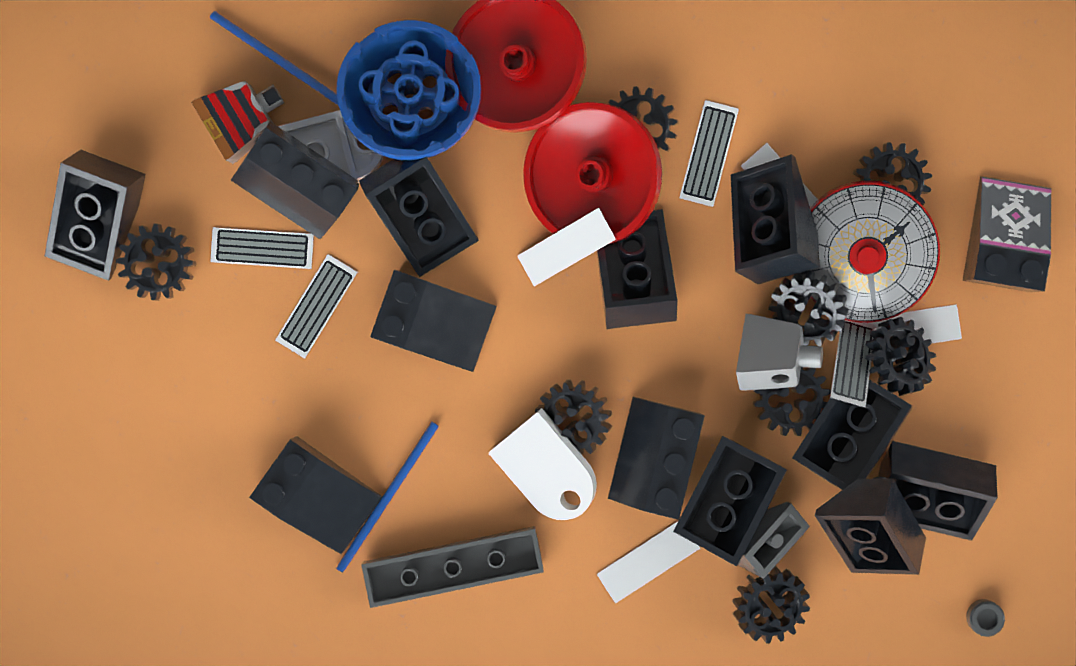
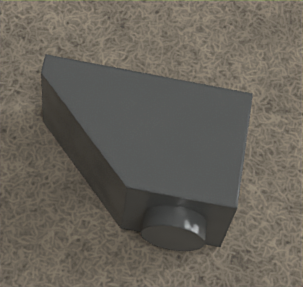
(773, 539)

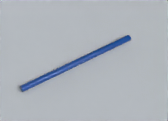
(274, 56)
(387, 497)

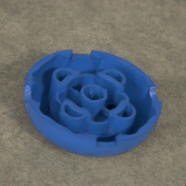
(415, 52)

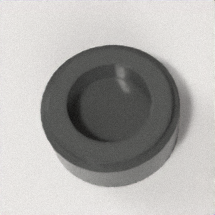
(985, 618)

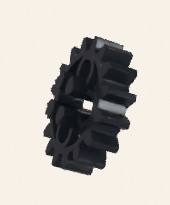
(657, 115)
(910, 169)
(148, 280)
(827, 304)
(911, 366)
(577, 398)
(808, 409)
(767, 624)

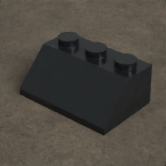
(295, 181)
(852, 438)
(656, 457)
(942, 489)
(730, 500)
(873, 528)

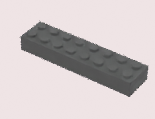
(452, 567)

